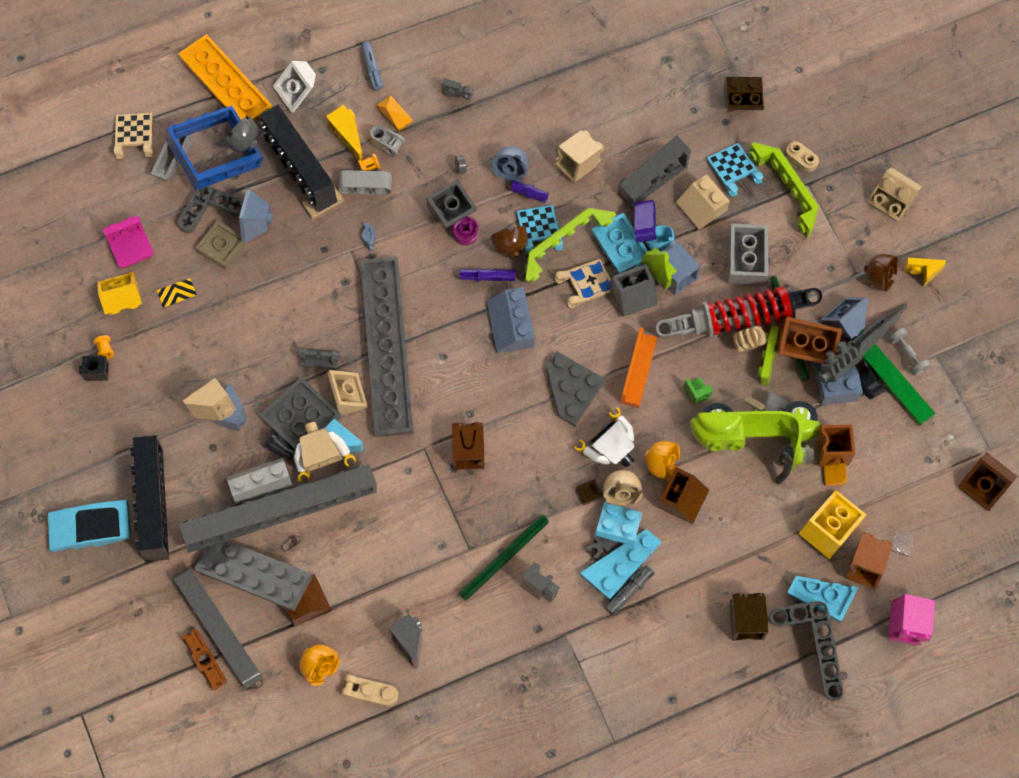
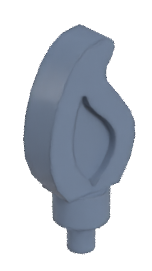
(368, 236)

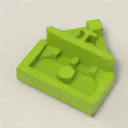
(659, 267)

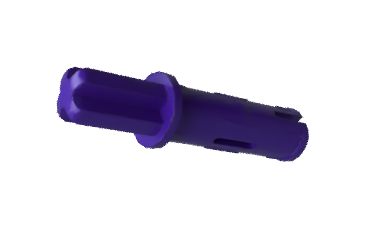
(487, 275)

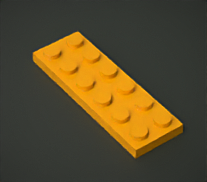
(224, 78)

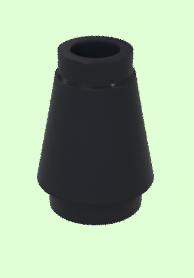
(279, 446)

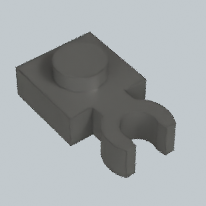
(454, 89)
(601, 544)

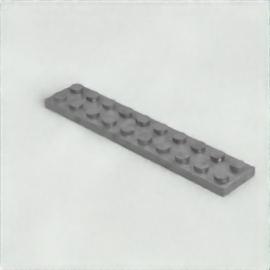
(386, 347)

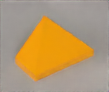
(394, 113)

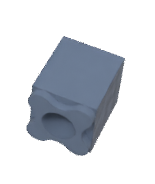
(685, 265)

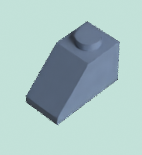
(239, 416)

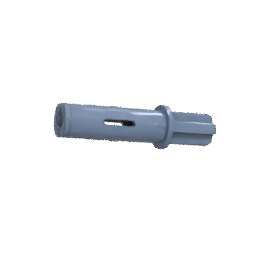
(373, 71)

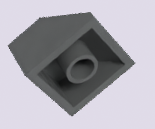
(450, 204)
(408, 638)

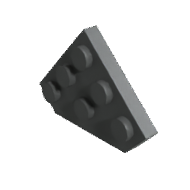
(572, 387)

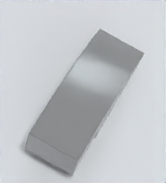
(167, 162)

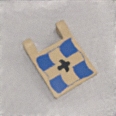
(588, 281)

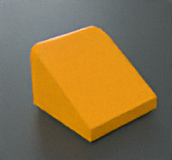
(835, 475)

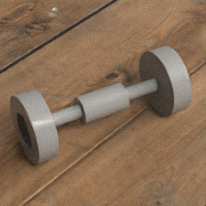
(920, 367)

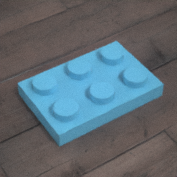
(620, 244)

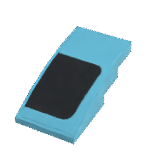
(89, 525)

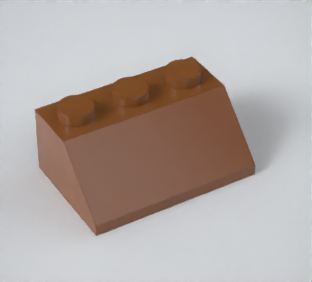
(807, 340)

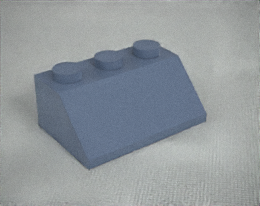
(511, 321)

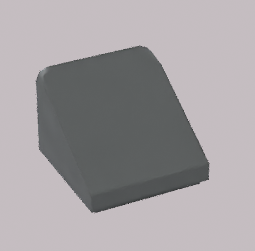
(775, 403)

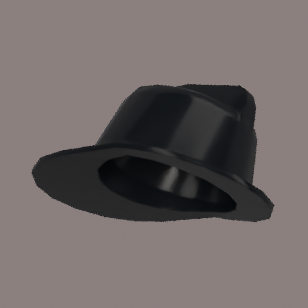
(870, 385)

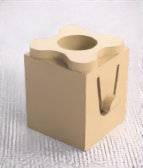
(582, 151)

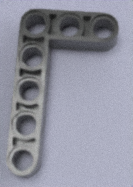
(820, 641)

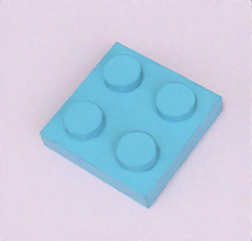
(618, 524)

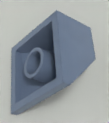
(254, 216)
(848, 316)

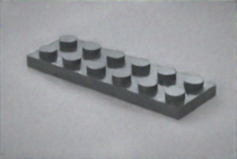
(254, 573)

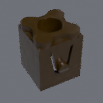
(748, 616)

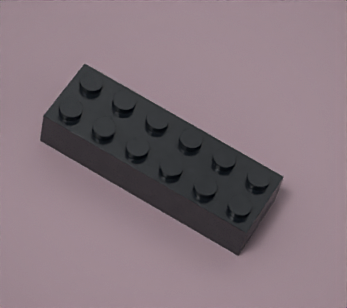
(297, 158)
(150, 498)

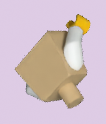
(318, 450)

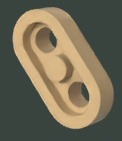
(800, 157)

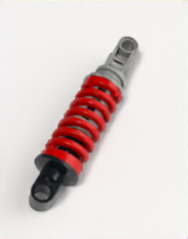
(740, 312)

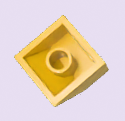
(119, 293)

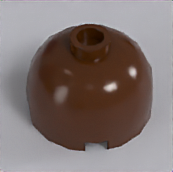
(510, 241)
(880, 271)

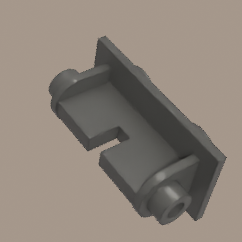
(319, 358)

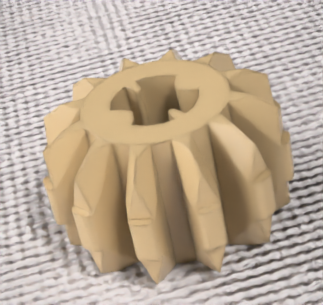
(749, 339)

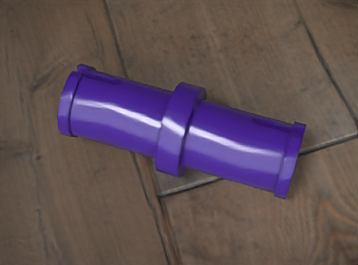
(529, 191)

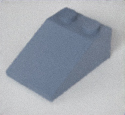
(844, 390)

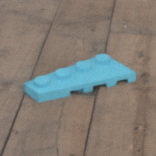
(620, 565)

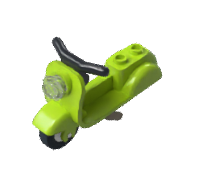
(724, 429)

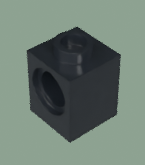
(98, 374)

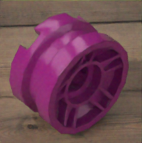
(467, 237)

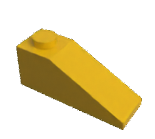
(344, 127)

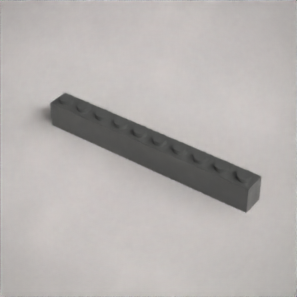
(277, 508)

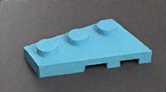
(833, 595)

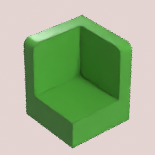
(697, 390)

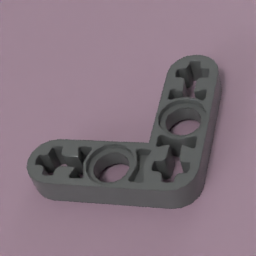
(208, 200)

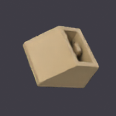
(894, 194)

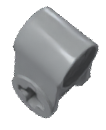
(388, 143)

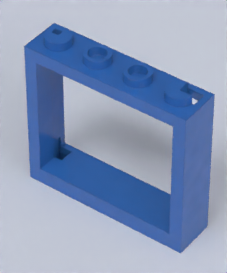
(218, 173)

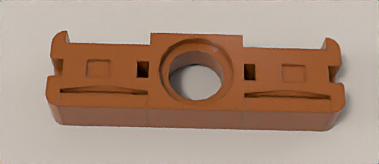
(211, 670)

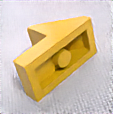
(928, 267)

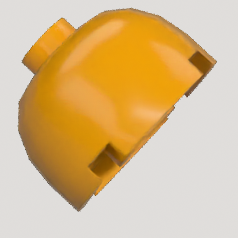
(662, 459)
(318, 663)

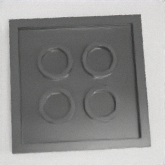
(295, 409)

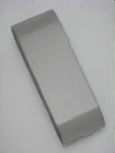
(364, 182)

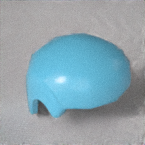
(664, 238)

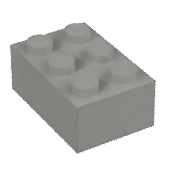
(748, 254)

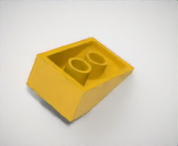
(832, 524)

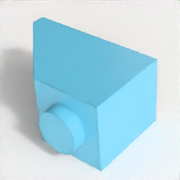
(351, 440)

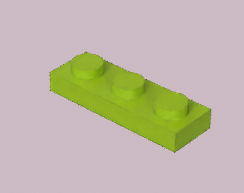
(768, 355)

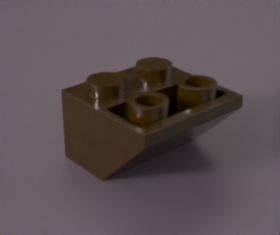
(743, 93)

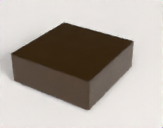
(589, 492)

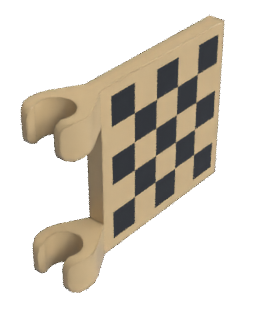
(133, 131)

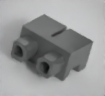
(539, 585)

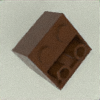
(683, 496)

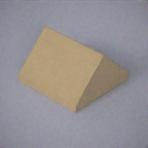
(347, 391)

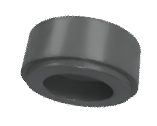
(460, 164)

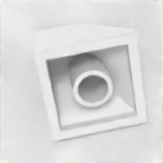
(295, 83)

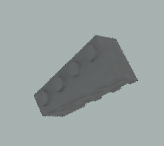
(655, 172)

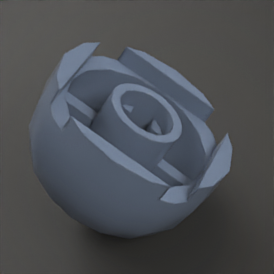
(510, 163)

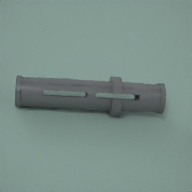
(636, 583)

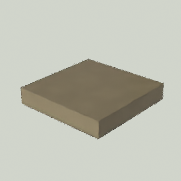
(220, 244)

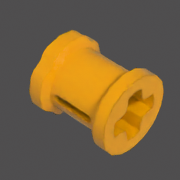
(369, 163)
(103, 346)

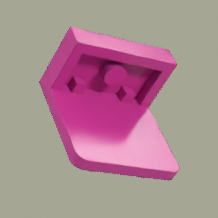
(128, 242)

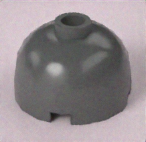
(243, 135)

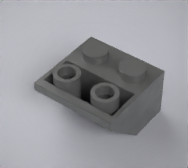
(633, 290)

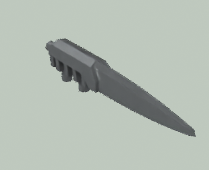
(853, 351)

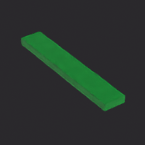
(897, 384)

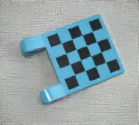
(732, 166)
(540, 224)

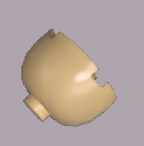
(622, 488)

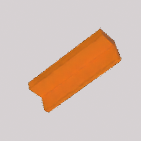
(638, 369)

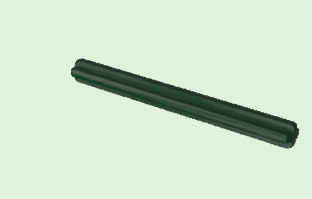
(510, 551)

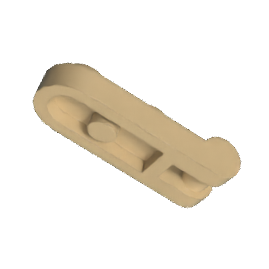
(370, 691)

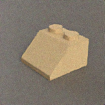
(703, 202)
(210, 402)

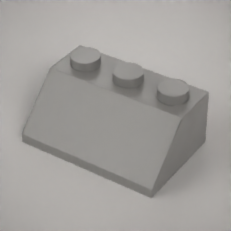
(259, 481)

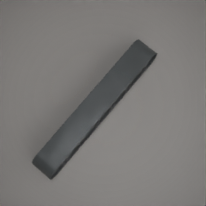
(217, 628)

